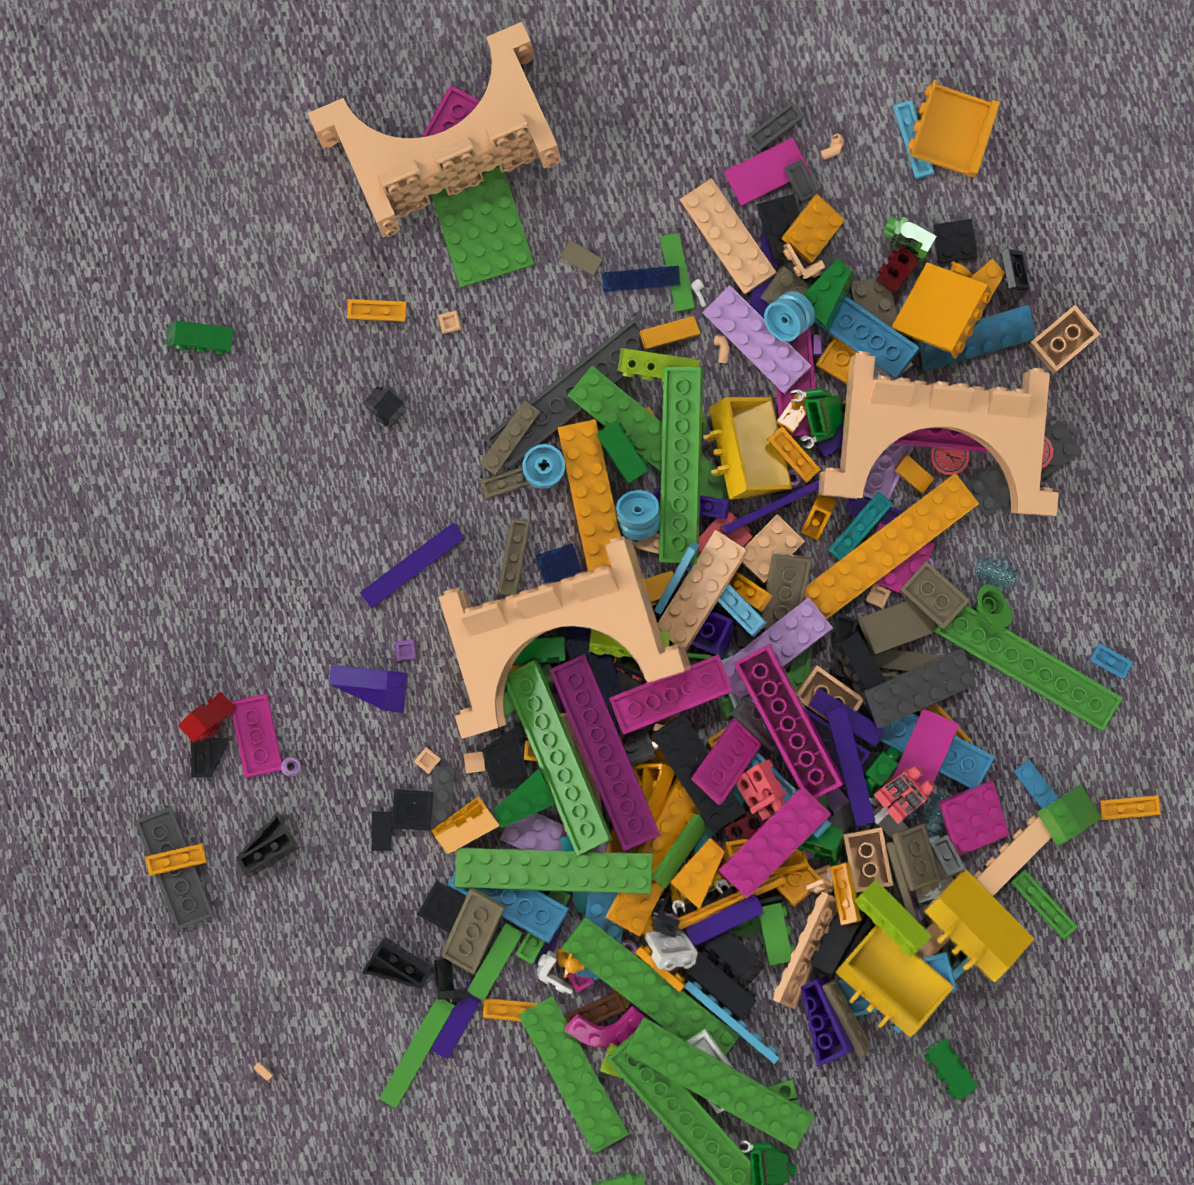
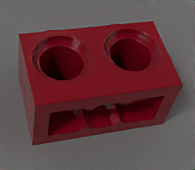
(897, 269)
(743, 823)

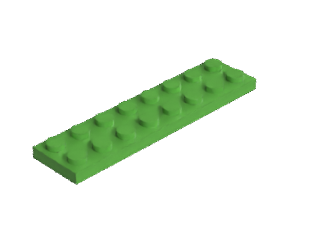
(573, 1074)

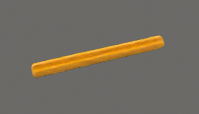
(726, 902)

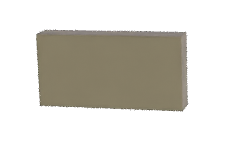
(581, 258)

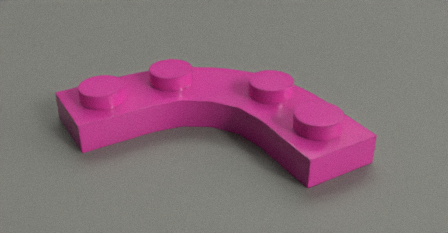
(605, 1035)

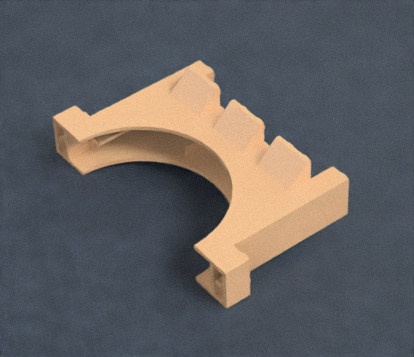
(499, 132)
(1001, 421)
(602, 599)

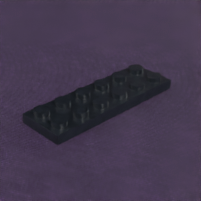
(685, 755)

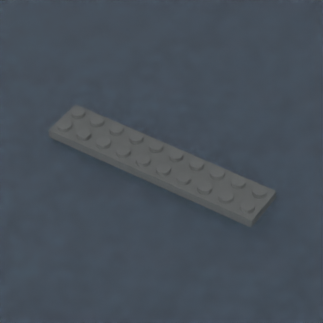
(554, 403)

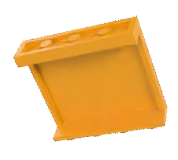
(952, 129)
(942, 309)

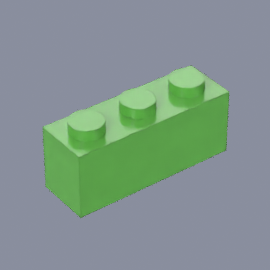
(776, 934)

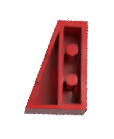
(205, 720)

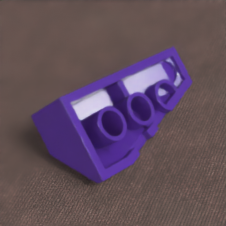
(713, 636)
(374, 686)

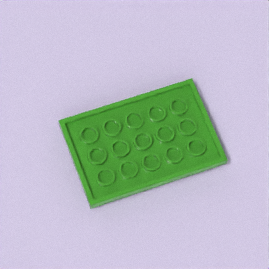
(483, 230)

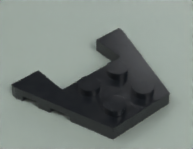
(505, 760)

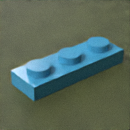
(1035, 784)

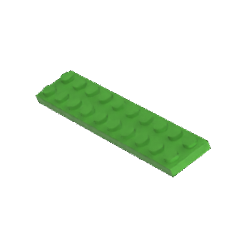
(610, 403)
(680, 462)
(1032, 667)
(557, 758)
(554, 871)
(644, 985)
(719, 1083)
(685, 1119)

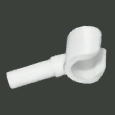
(696, 286)

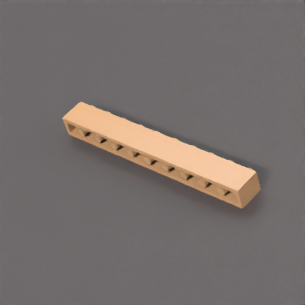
(998, 871)

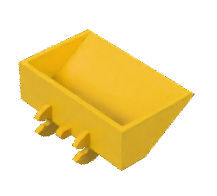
(746, 456)
(978, 926)
(894, 983)

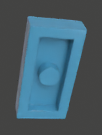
(1111, 661)

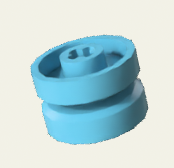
(789, 316)
(541, 455)
(638, 515)

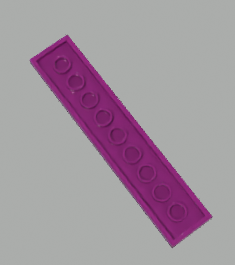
(605, 752)

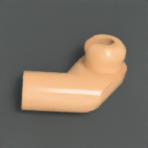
(835, 147)
(724, 348)

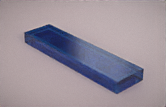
(641, 279)

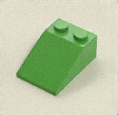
(1069, 815)

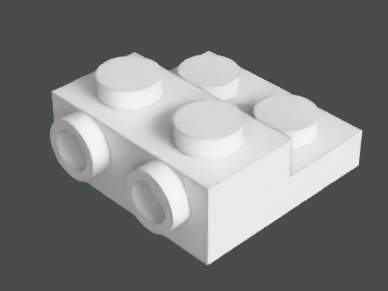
(671, 951)

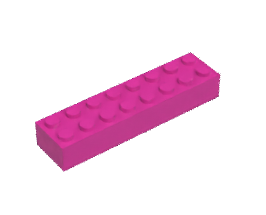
(789, 721)

